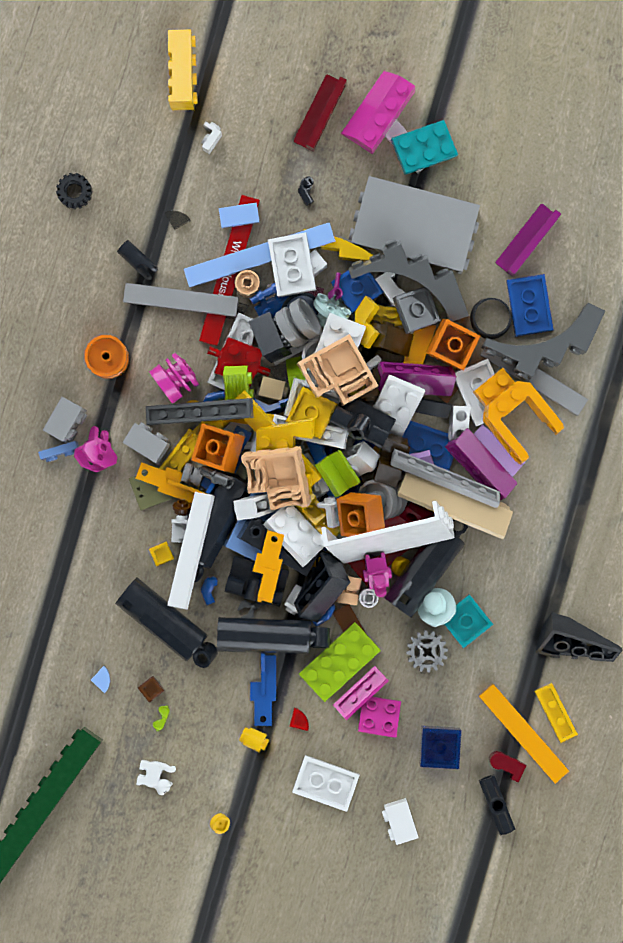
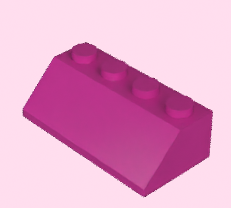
(379, 111)

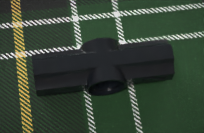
(501, 816)

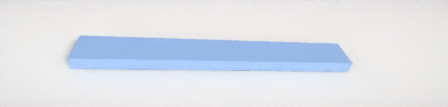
(250, 258)

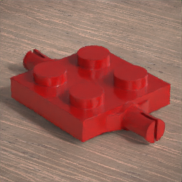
(238, 354)

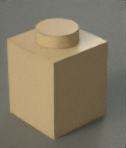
(273, 389)

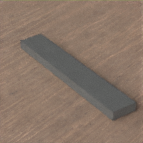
(199, 411)

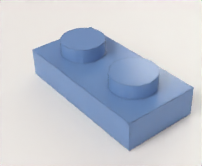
(52, 453)

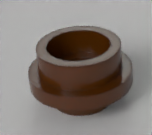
(182, 507)

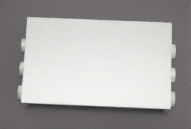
(392, 538)

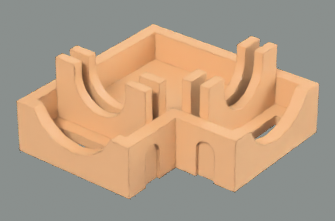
(340, 369)
(279, 474)

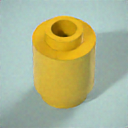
(254, 739)

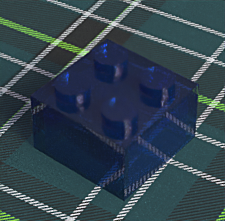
(440, 747)

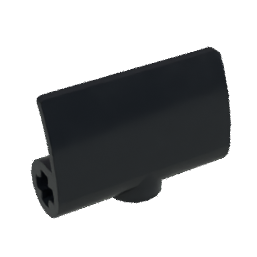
(363, 422)
(246, 583)

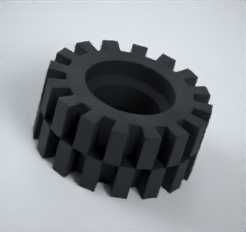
(85, 194)

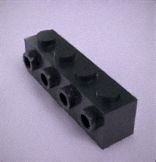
(255, 532)

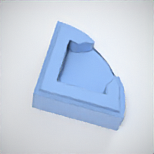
(102, 679)

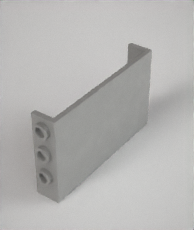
(417, 218)

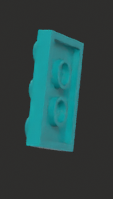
(424, 147)

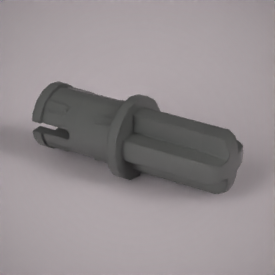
(217, 476)

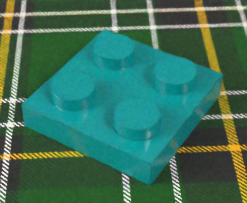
(468, 621)

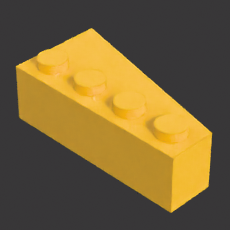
(181, 70)

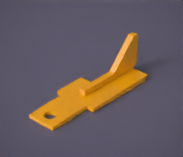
(167, 482)
(269, 565)

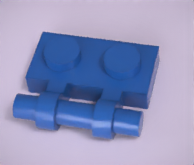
(271, 305)

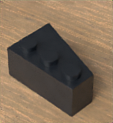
(323, 587)

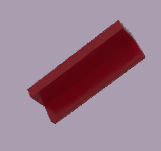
(320, 112)

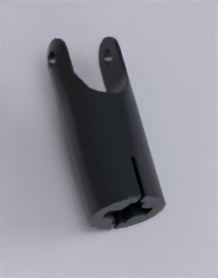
(136, 259)

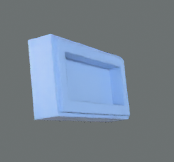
(239, 215)

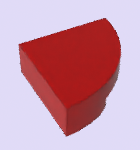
(299, 720)

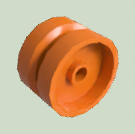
(107, 345)

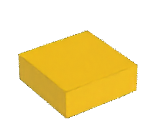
(161, 554)

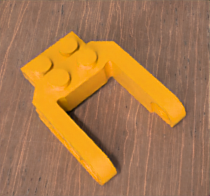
(500, 397)

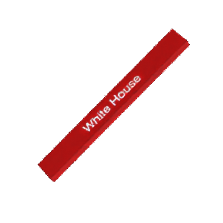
(225, 286)

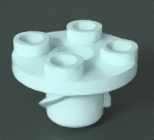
(325, 306)
(437, 607)

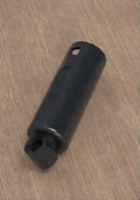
(220, 522)
(424, 572)
(167, 623)
(270, 636)

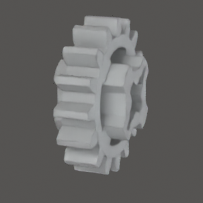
(421, 658)

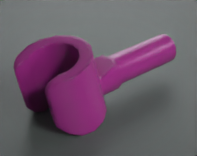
(336, 290)

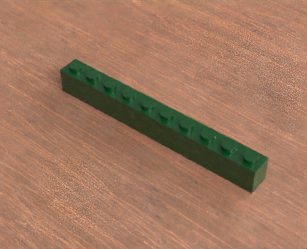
(46, 798)

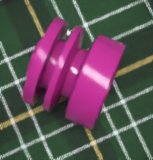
(174, 377)

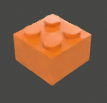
(452, 344)
(218, 448)
(360, 513)

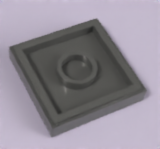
(416, 309)

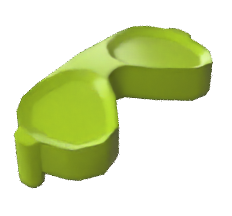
(159, 724)

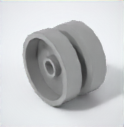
(298, 323)
(392, 504)

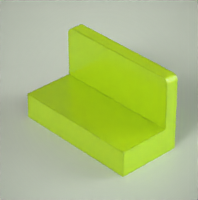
(337, 473)

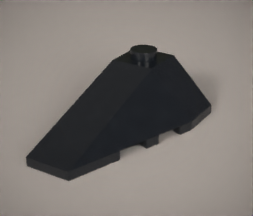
(570, 638)

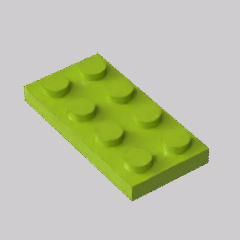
(339, 662)

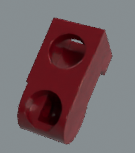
(415, 512)
(503, 761)

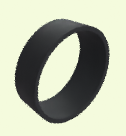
(478, 331)
(434, 408)

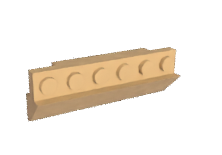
(459, 507)

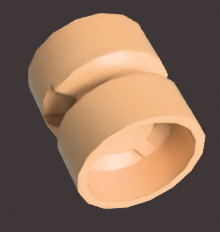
(247, 283)
(350, 594)

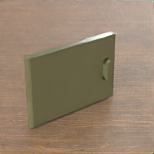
(147, 494)

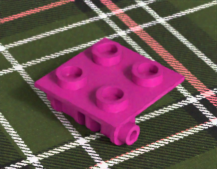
(380, 717)

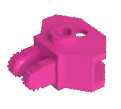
(96, 451)
(377, 574)

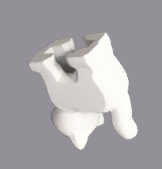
(153, 773)

